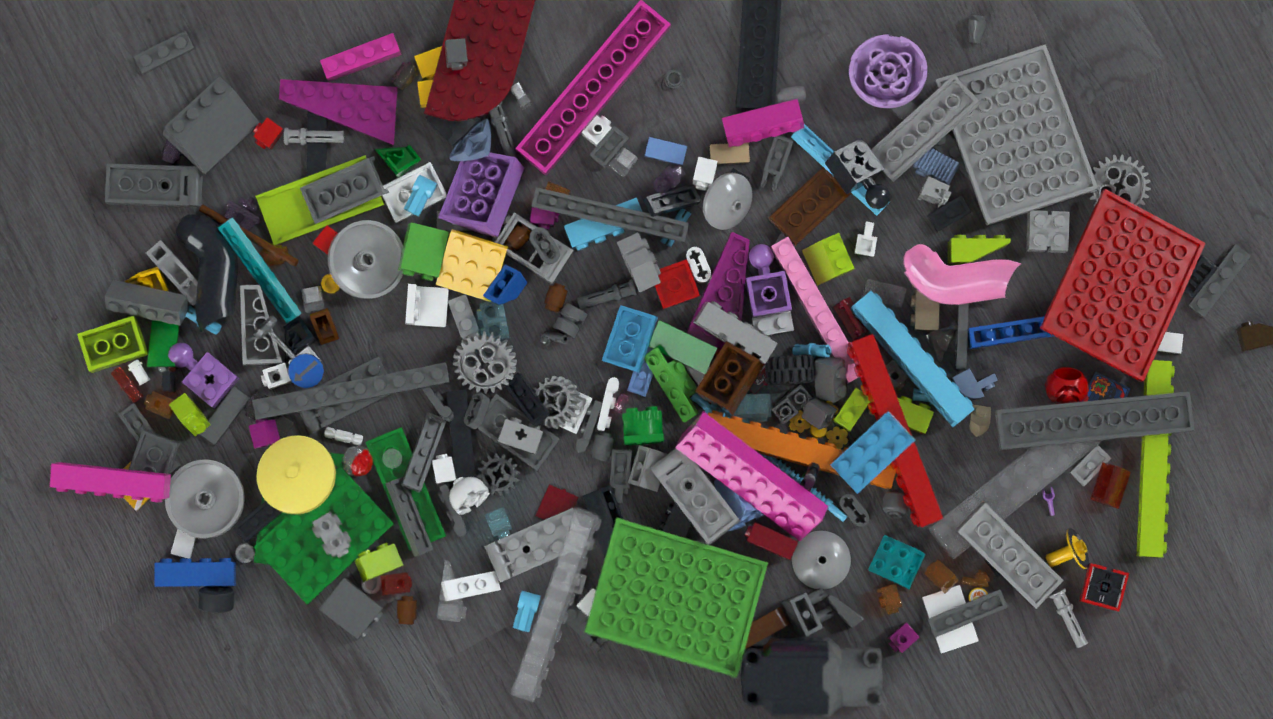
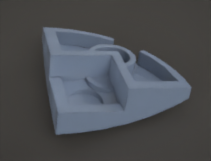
(474, 144)

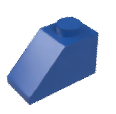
(506, 286)

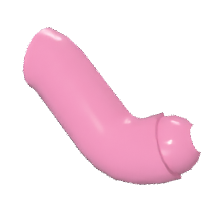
(956, 283)

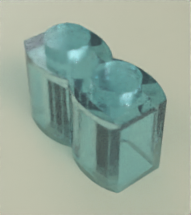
(754, 406)

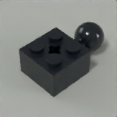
(858, 167)

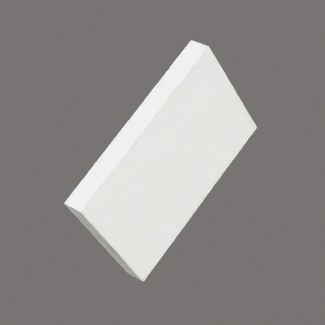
(401, 189)
(939, 603)

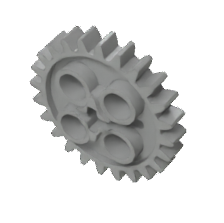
(1135, 192)
(470, 370)

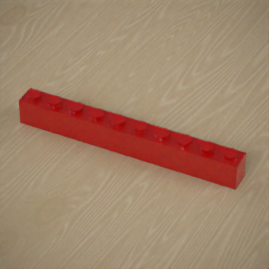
(883, 398)

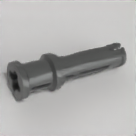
(500, 121)
(616, 292)

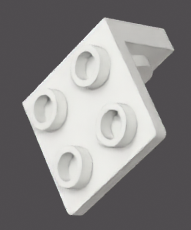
(426, 306)

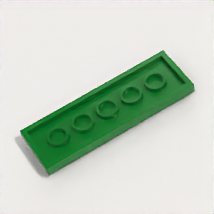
(397, 440)

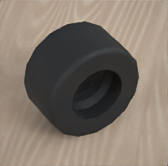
(216, 599)

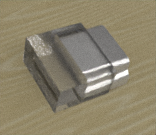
(520, 95)
(623, 162)
(313, 299)

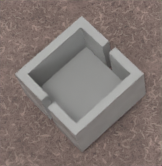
(1048, 231)
(639, 261)

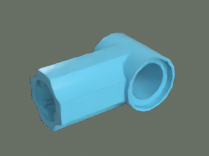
(422, 191)
(527, 607)

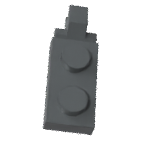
(620, 472)

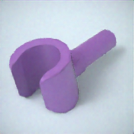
(1049, 498)

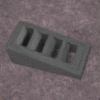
(849, 616)

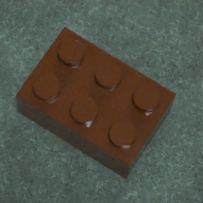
(729, 378)

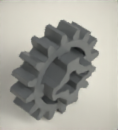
(507, 477)

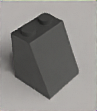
(352, 609)

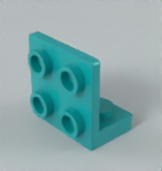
(896, 561)

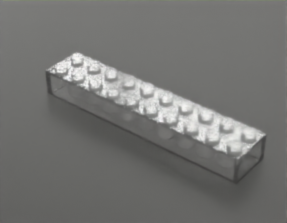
(1009, 489)

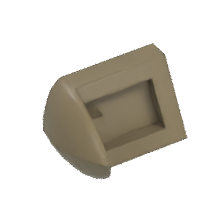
(979, 420)

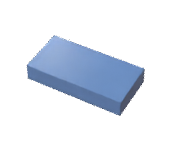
(665, 151)

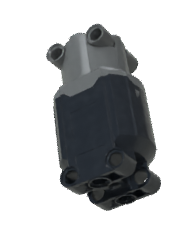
(811, 677)

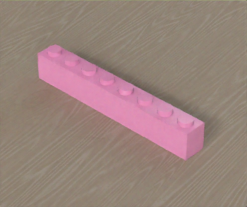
(813, 303)

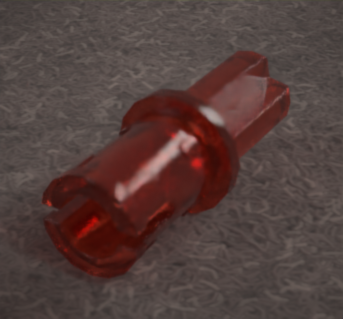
(126, 384)

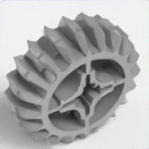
(567, 394)

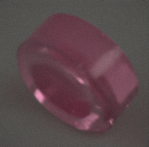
(621, 403)

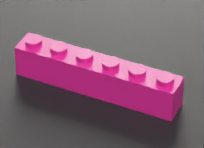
(110, 480)

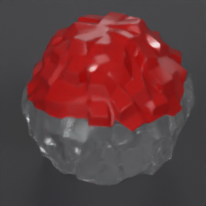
(357, 461)

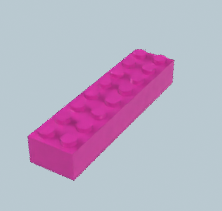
(751, 476)

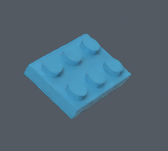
(629, 339)

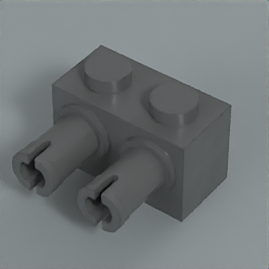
(803, 615)

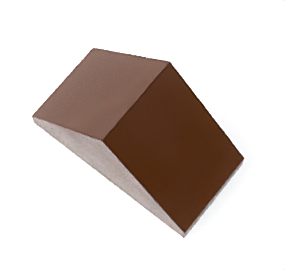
(324, 326)

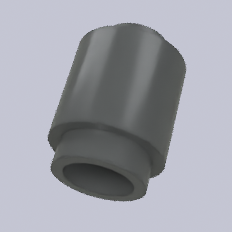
(602, 446)

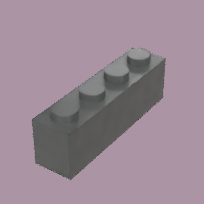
(146, 302)

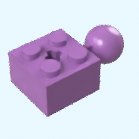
(761, 257)
(197, 380)

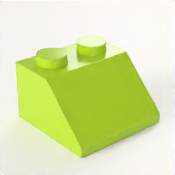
(828, 259)

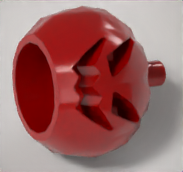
(1066, 386)

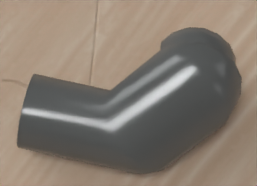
(558, 337)

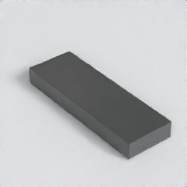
(225, 415)

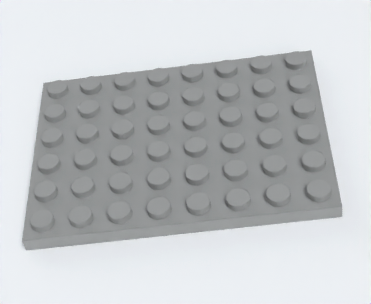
(1020, 137)

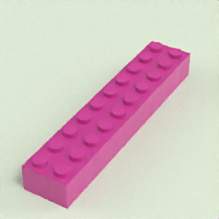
(593, 87)

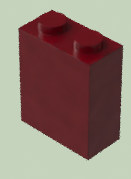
(770, 541)

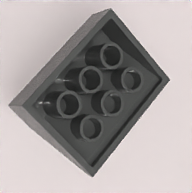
(211, 125)

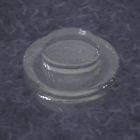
(392, 458)

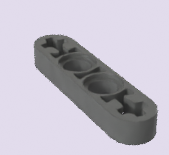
(961, 336)

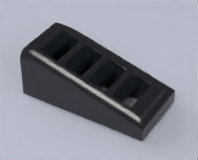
(1208, 274)

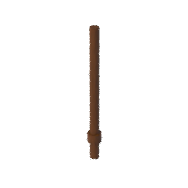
(279, 253)

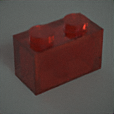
(1110, 485)

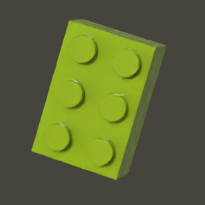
(112, 344)

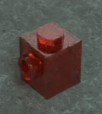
(395, 583)

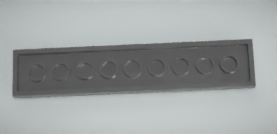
(1094, 420)

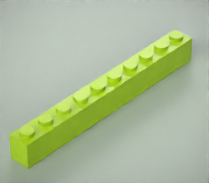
(1154, 472)

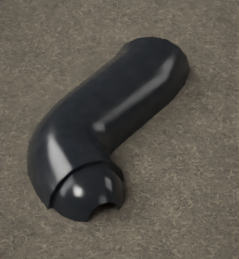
(216, 268)

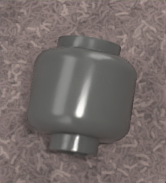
(894, 504)

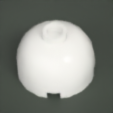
(466, 493)

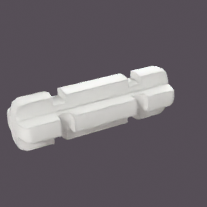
(343, 436)

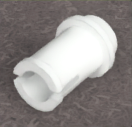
(138, 372)

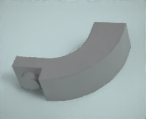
(174, 270)

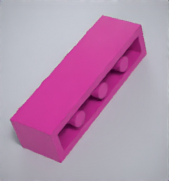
(360, 57)
(763, 123)

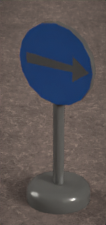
(305, 368)

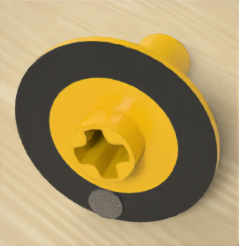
(1075, 549)

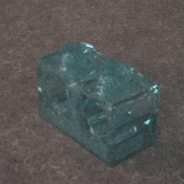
(498, 320)
(499, 523)

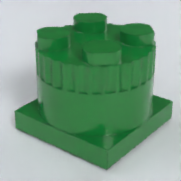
(642, 426)

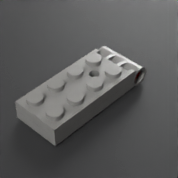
(702, 502)
(544, 542)

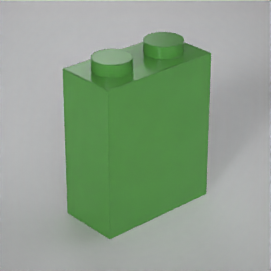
(423, 251)

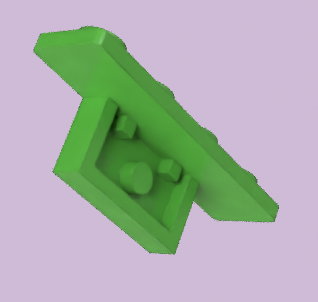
(674, 382)

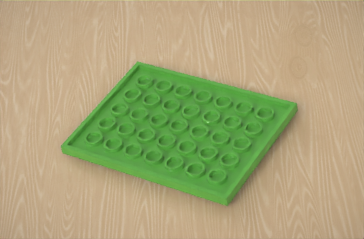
(676, 597)

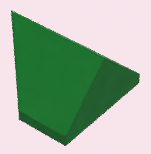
(399, 159)

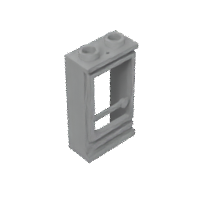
(547, 271)

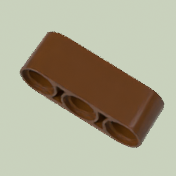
(766, 626)

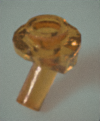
(980, 579)

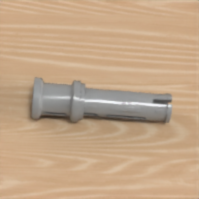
(337, 136)
(1065, 608)

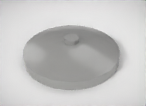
(365, 259)
(205, 499)

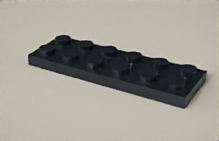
(758, 54)

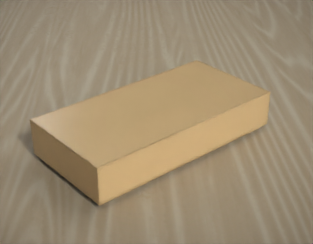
(729, 155)

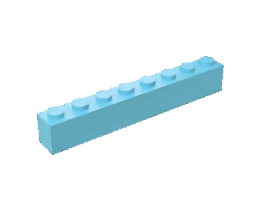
(912, 358)

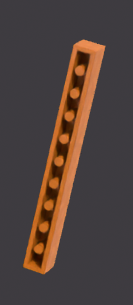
(791, 448)

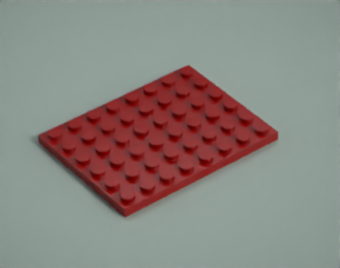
(1122, 285)

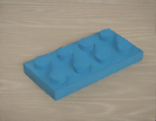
(872, 452)

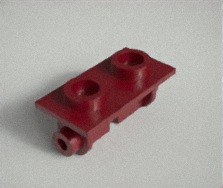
(848, 318)

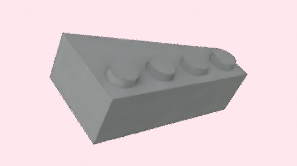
(253, 313)
(730, 329)

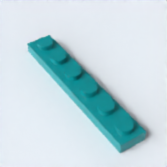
(259, 270)

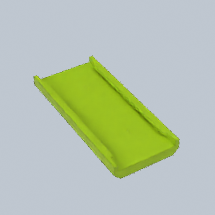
(288, 213)

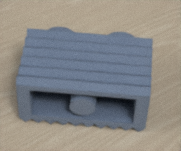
(936, 166)

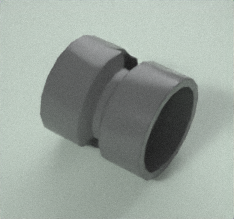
(570, 320)

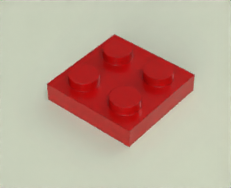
(676, 284)

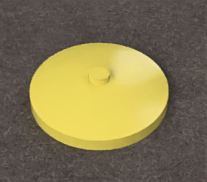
(296, 474)

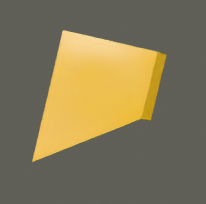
(149, 278)

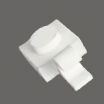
(866, 243)

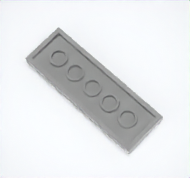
(925, 127)
(1009, 555)

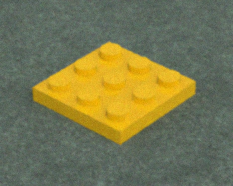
(470, 264)

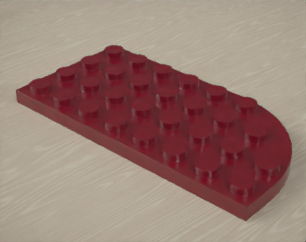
(494, 45)

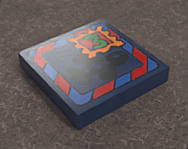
(1105, 388)

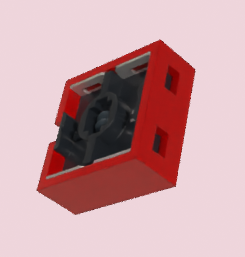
(1104, 587)

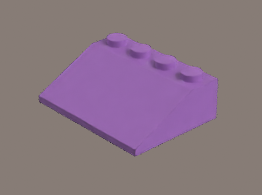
(482, 193)

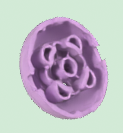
(875, 56)

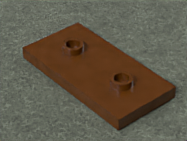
(809, 206)

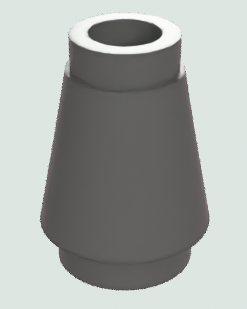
(976, 28)

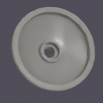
(727, 201)
(806, 560)

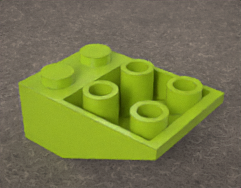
(969, 250)

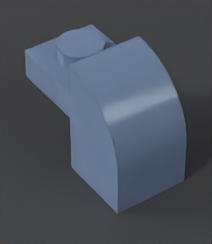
(970, 387)

